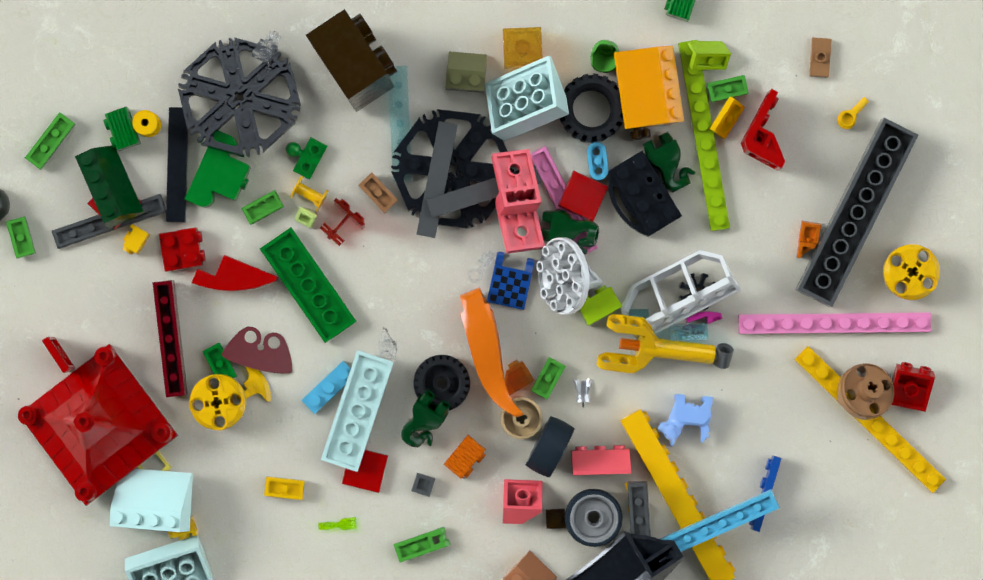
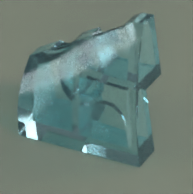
(688, 332)

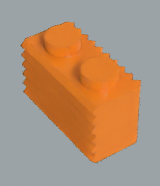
(465, 456)

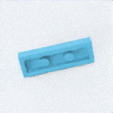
(327, 388)

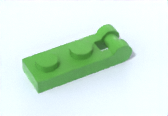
(421, 544)

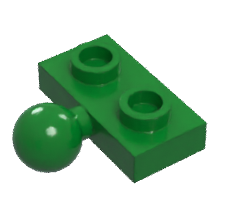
(308, 158)
(217, 362)

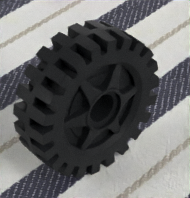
(449, 368)

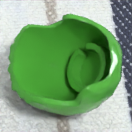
(603, 56)

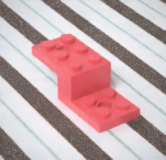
(517, 201)

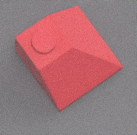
(521, 500)

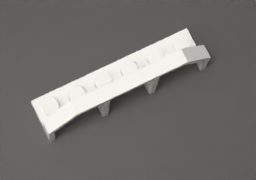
(689, 305)

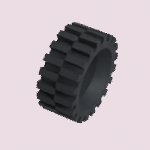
(610, 91)

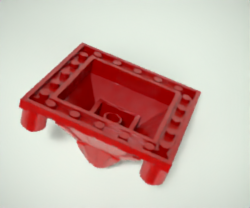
(97, 424)

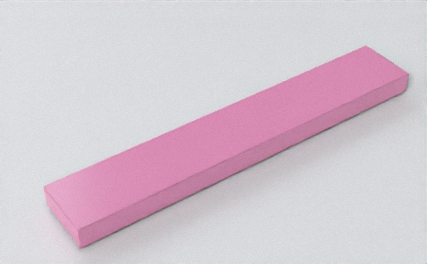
(554, 184)

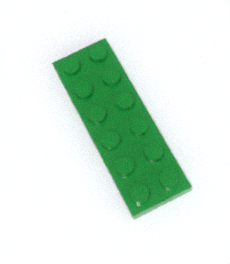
(308, 285)

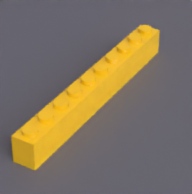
(674, 491)

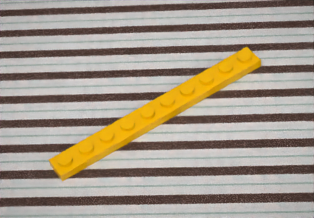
(876, 427)

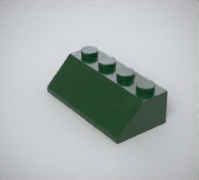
(109, 185)

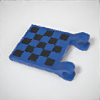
(510, 285)

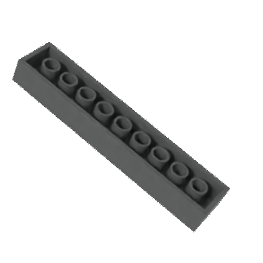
(856, 212)

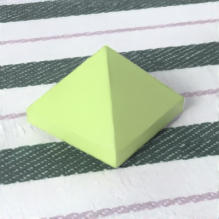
(306, 217)

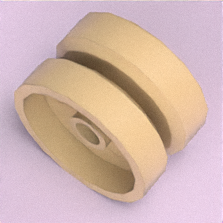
(531, 423)

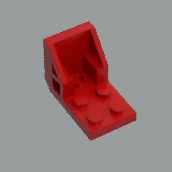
(768, 149)

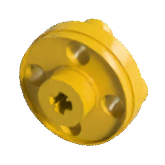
(909, 260)
(208, 394)

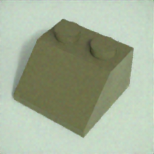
(466, 72)

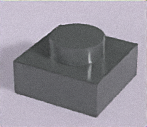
(423, 484)

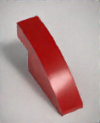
(234, 276)

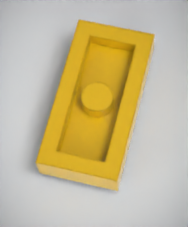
(727, 117)
(284, 488)

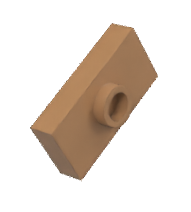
(820, 57)
(378, 192)

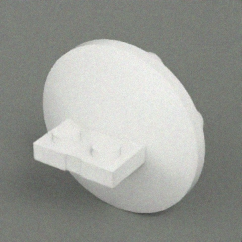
(565, 276)

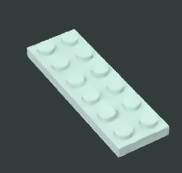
(357, 410)

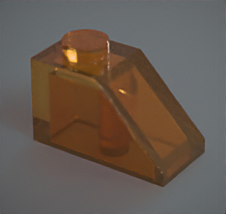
(517, 376)

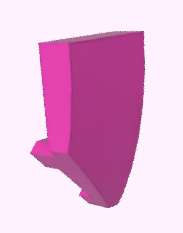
(709, 316)

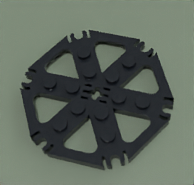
(225, 95)
(463, 154)

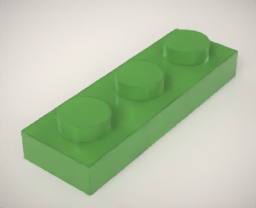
(50, 141)

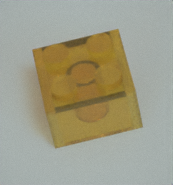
(521, 46)

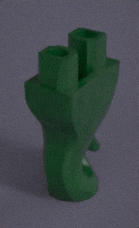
(666, 161)
(565, 226)
(425, 417)

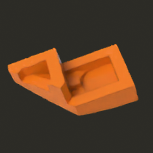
(808, 237)

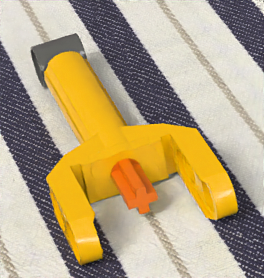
(651, 346)

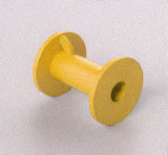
(140, 119)
(310, 194)

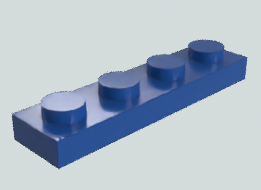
(766, 484)

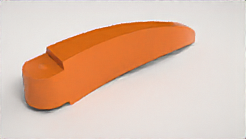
(486, 349)

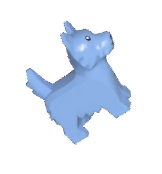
(687, 414)

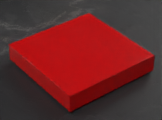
(582, 196)
(58, 354)
(369, 473)

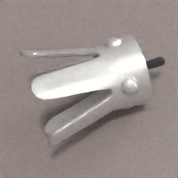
(583, 390)

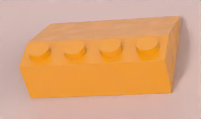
(649, 87)

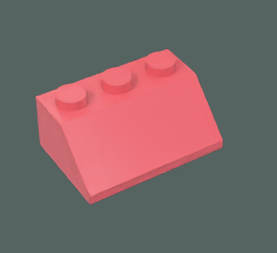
(600, 460)

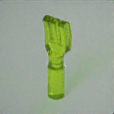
(344, 524)

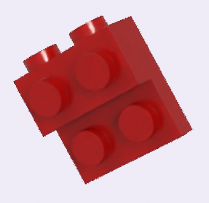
(182, 249)
(912, 386)

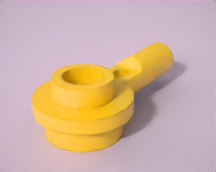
(847, 118)

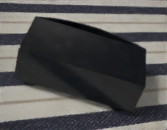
(642, 195)

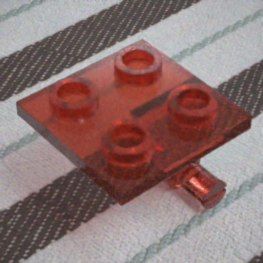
(355, 217)

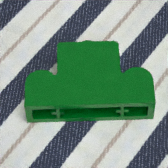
(218, 174)

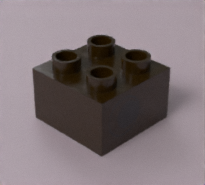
(350, 60)

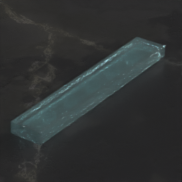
(399, 113)

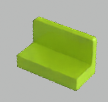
(709, 55)

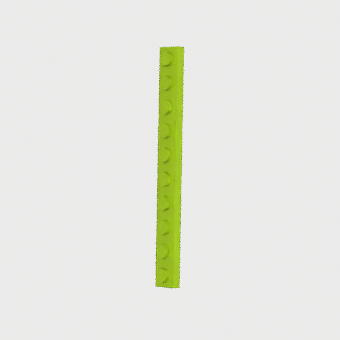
(704, 141)

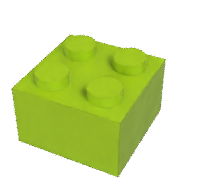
(599, 305)

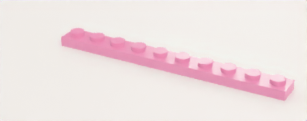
(834, 323)

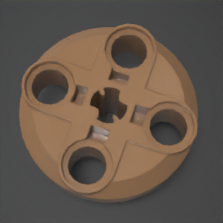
(870, 390)

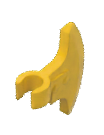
(256, 385)

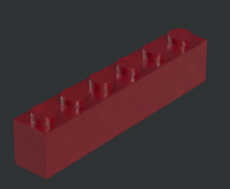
(170, 338)

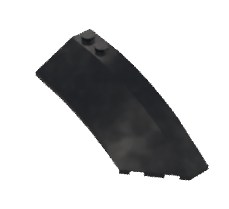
(633, 559)

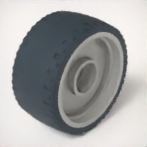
(550, 446)
(593, 533)

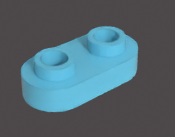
(597, 161)

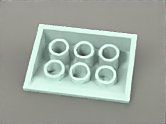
(525, 99)
(153, 501)
(171, 562)

